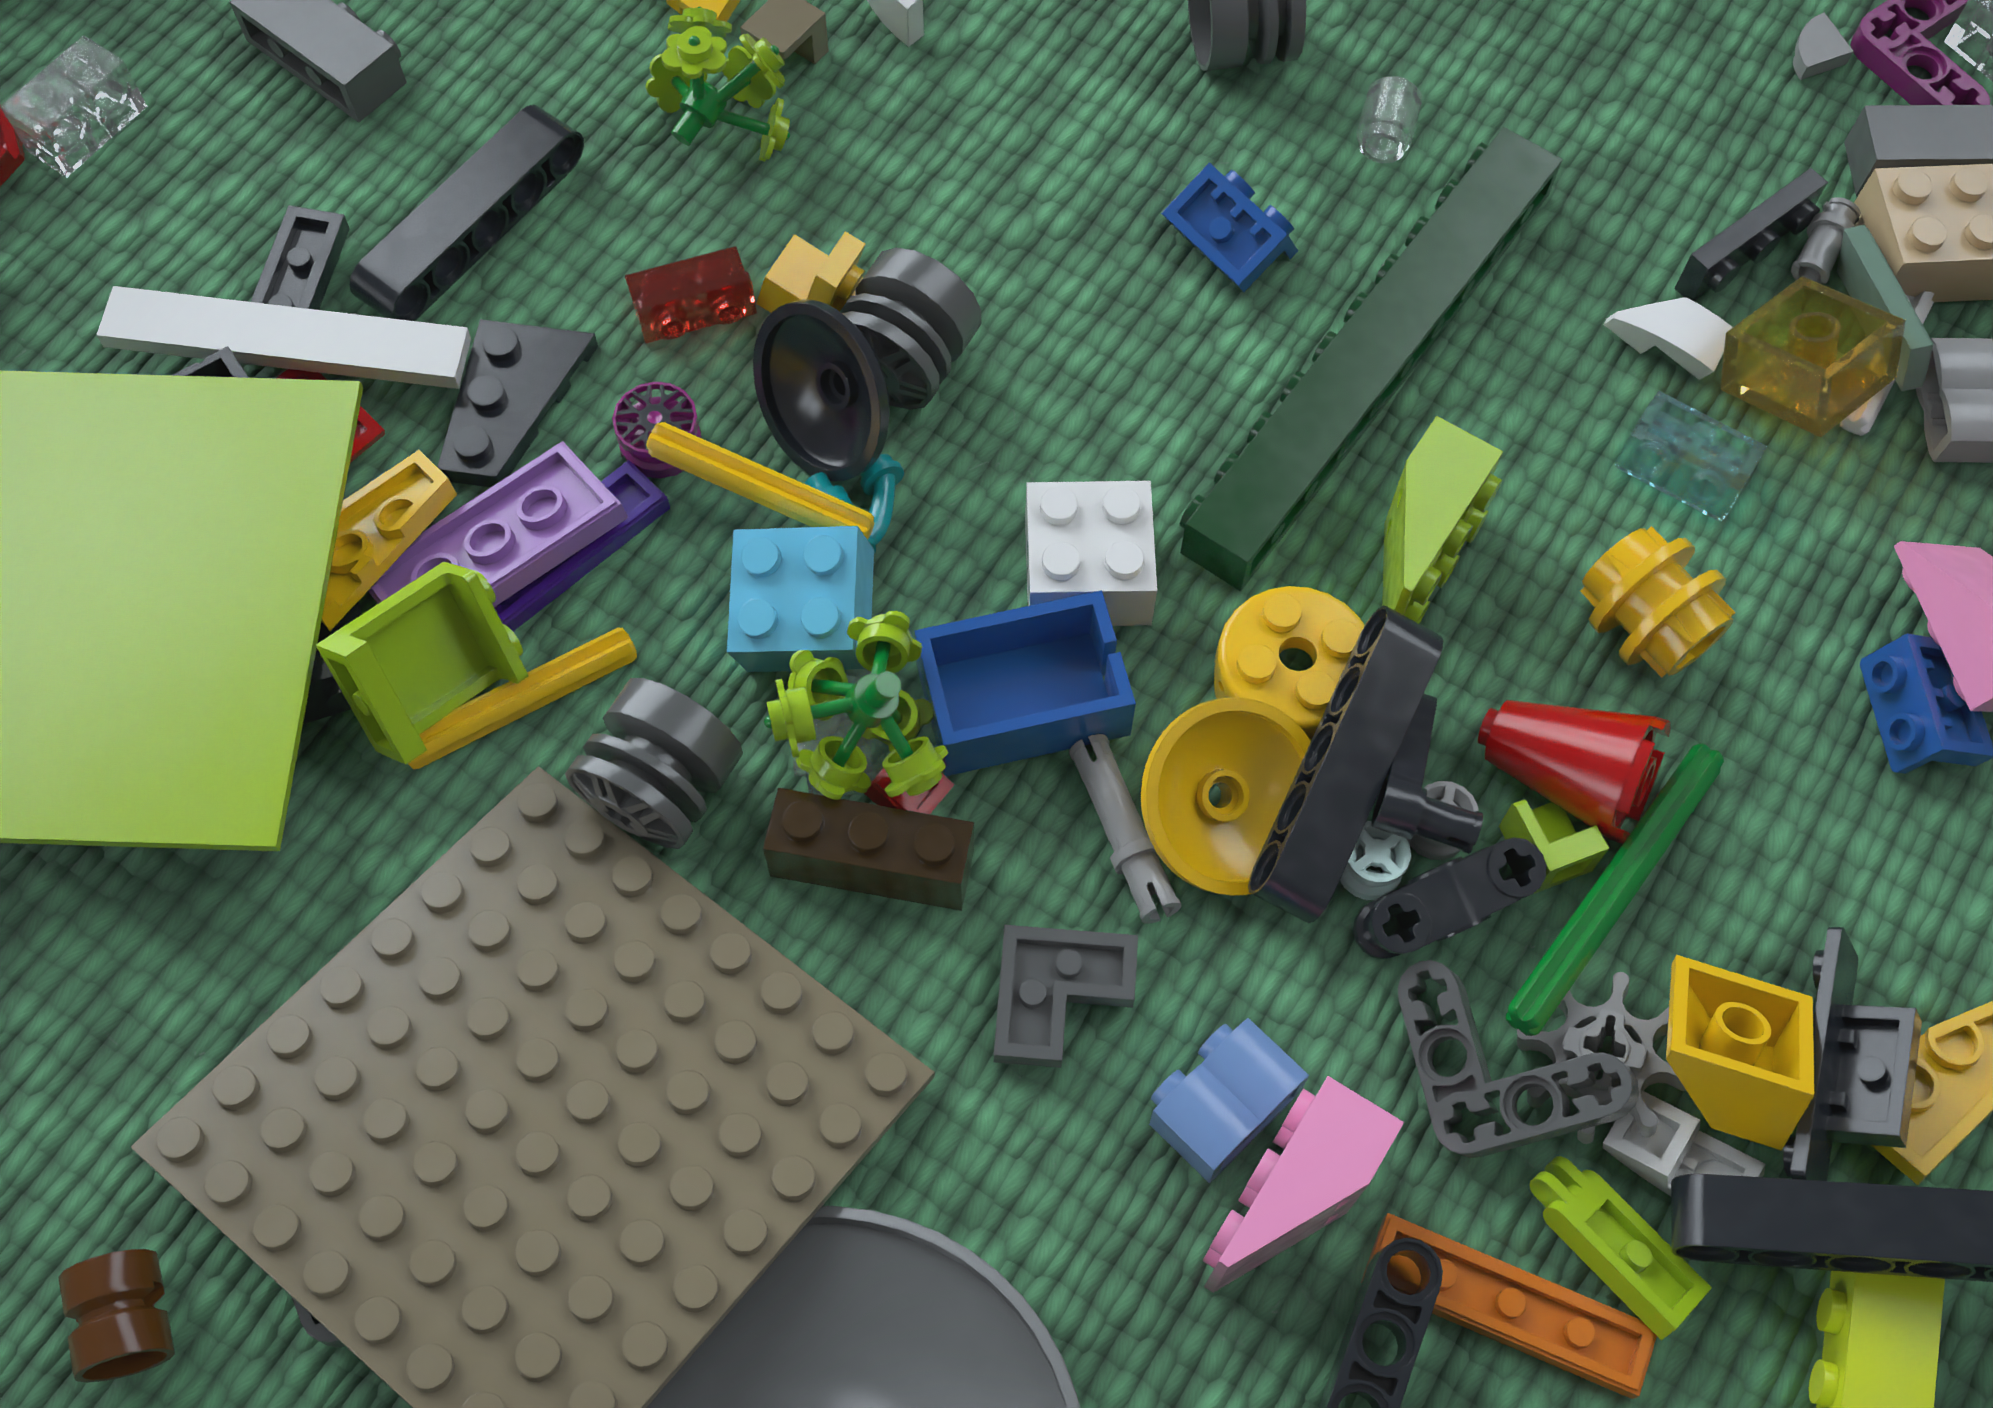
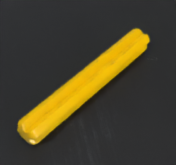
(754, 480)
(515, 700)

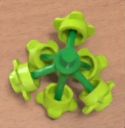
(874, 704)

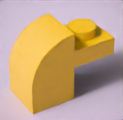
(813, 275)

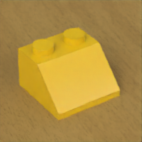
(1741, 1050)

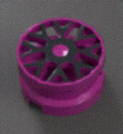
(636, 422)

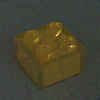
(1812, 355)

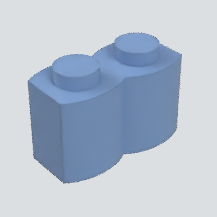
(1226, 1097)

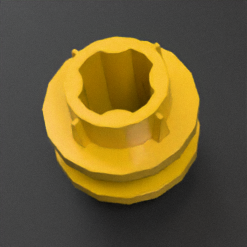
(1657, 601)

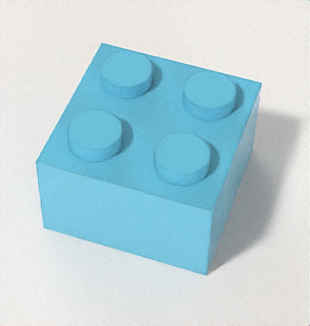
(797, 594)

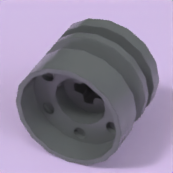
(1224, 27)
(915, 320)
(655, 762)

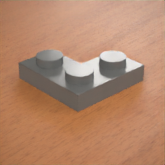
(1043, 973)

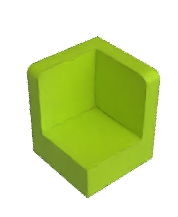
(1564, 850)

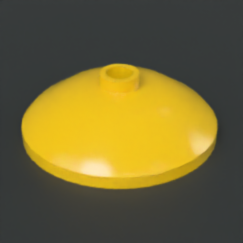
(1252, 759)

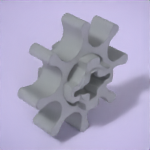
(1631, 1044)

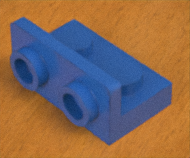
(1229, 227)
(1919, 707)

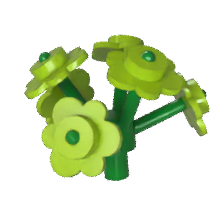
(699, 51)

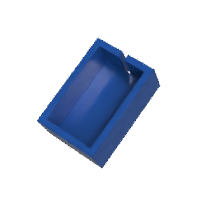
(1024, 682)

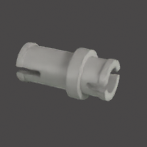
(1825, 239)

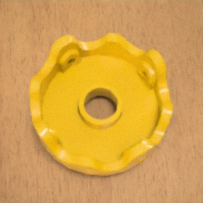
(1279, 620)

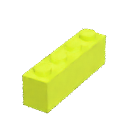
(1878, 1341)

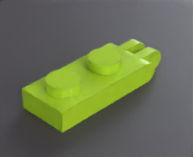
(1618, 1245)

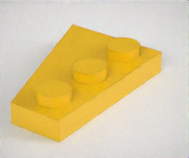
(1949, 1091)

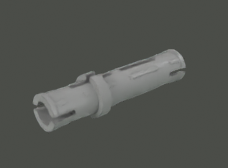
(1124, 829)

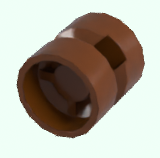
(116, 1315)

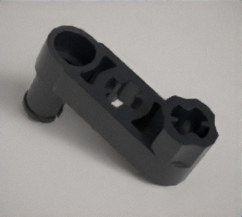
(1403, 803)

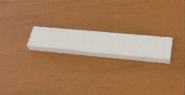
(285, 337)

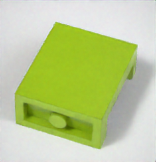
(422, 657)

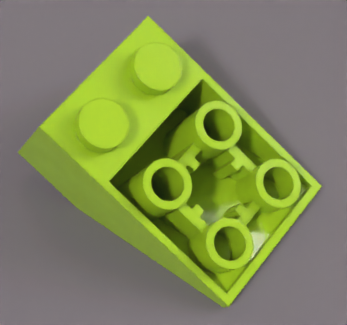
(1434, 512)

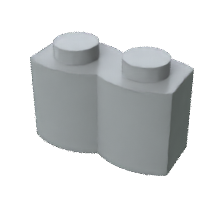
(1959, 400)

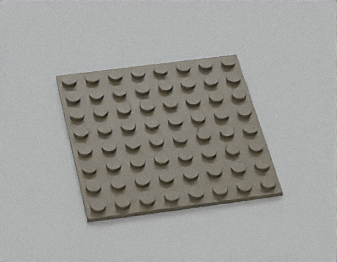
(535, 1120)

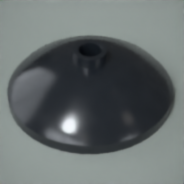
(821, 389)

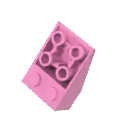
(1958, 602)
(1326, 1164)

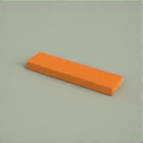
(1526, 1311)

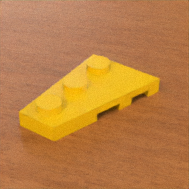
(379, 527)

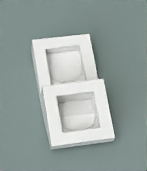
(1675, 1148)

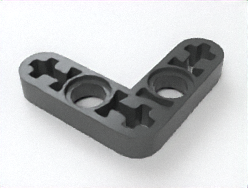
(1474, 1085)

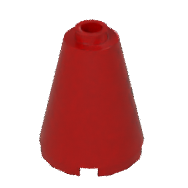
(1578, 758)

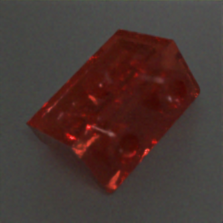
(691, 295)

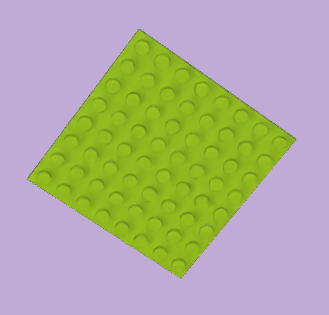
(162, 601)

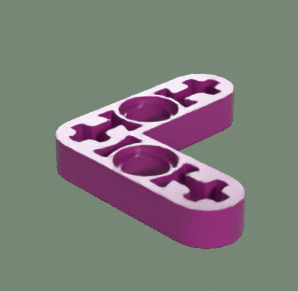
(1911, 47)

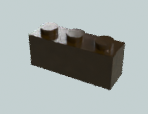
(869, 849)

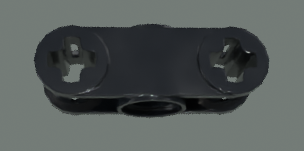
(1450, 898)

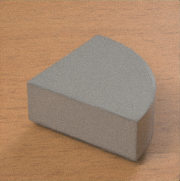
(1820, 48)

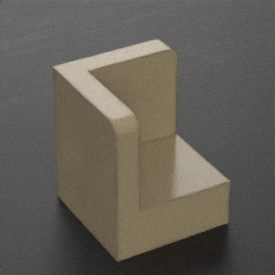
(791, 27)

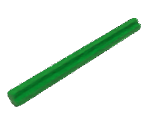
(1613, 891)

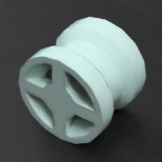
(1378, 850)

